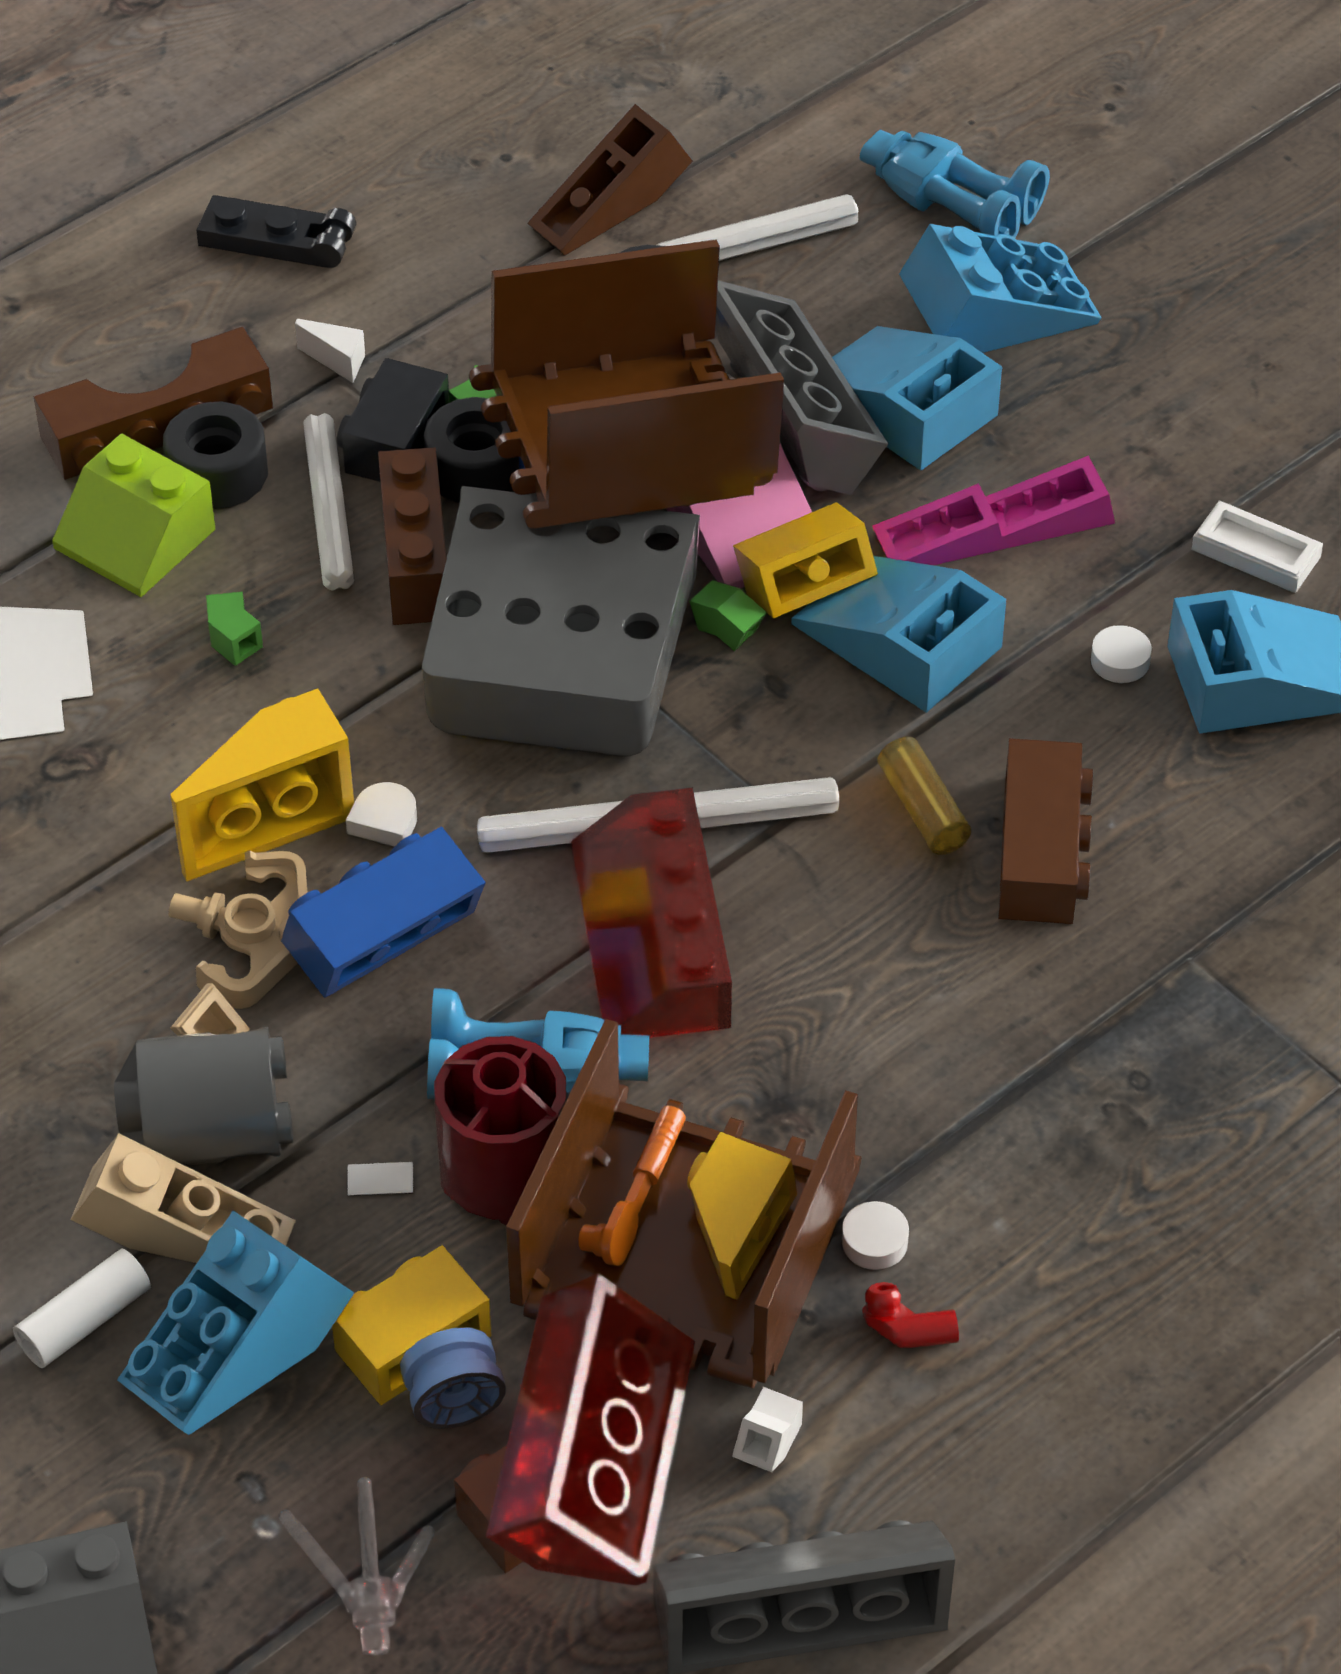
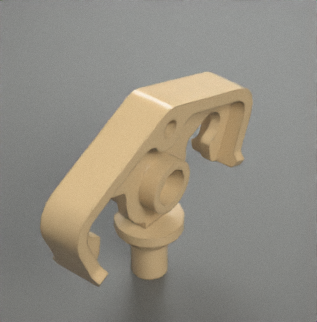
(248, 926)

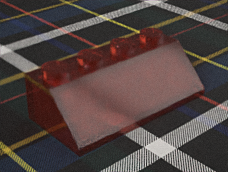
(653, 917)
(592, 1435)

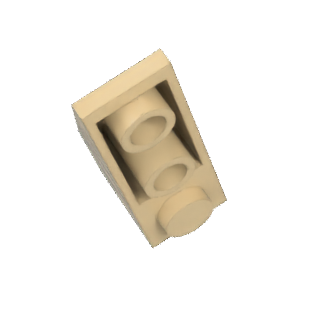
(163, 1205)

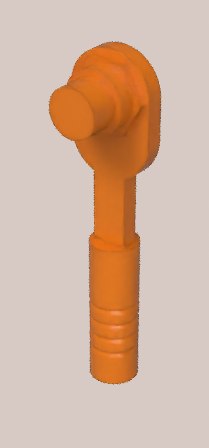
(615, 1238)

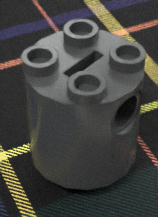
(205, 1096)

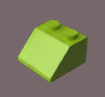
(134, 515)

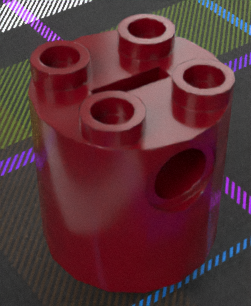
(494, 1119)

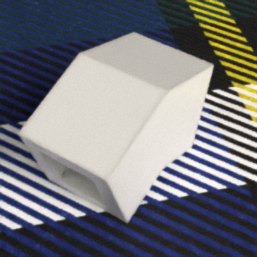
(768, 1430)

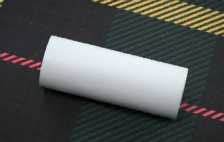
(81, 1308)

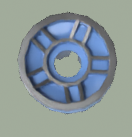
(452, 1378)

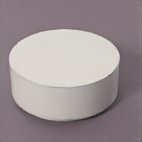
(1121, 654)
(875, 1235)

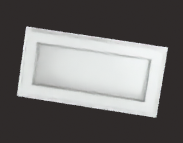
(1257, 546)

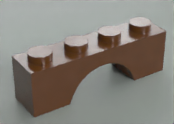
(85, 418)

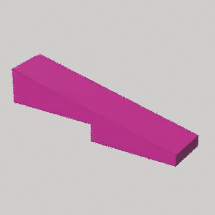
(977, 524)

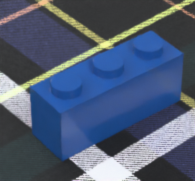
(381, 910)

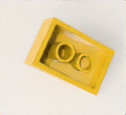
(265, 786)

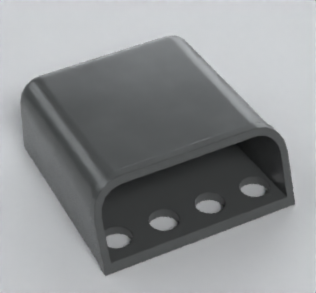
(556, 631)

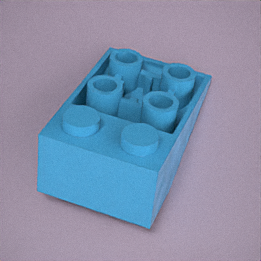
(994, 288)
(921, 389)
(910, 627)
(1254, 659)
(232, 1326)

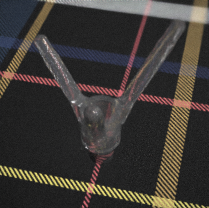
(369, 1598)

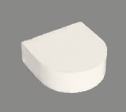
(383, 814)

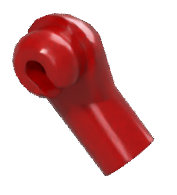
(901, 1325)

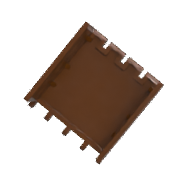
(620, 389)
(669, 1266)

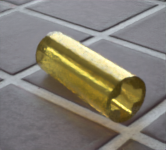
(924, 795)

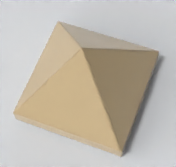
(210, 1014)

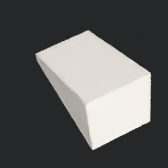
(332, 345)

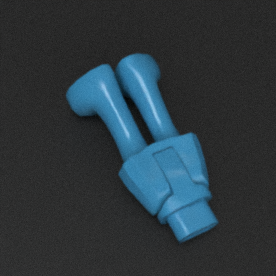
(928, 166)
(561, 1034)

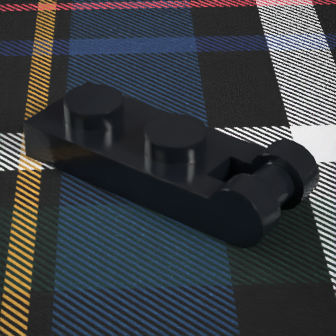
(276, 231)

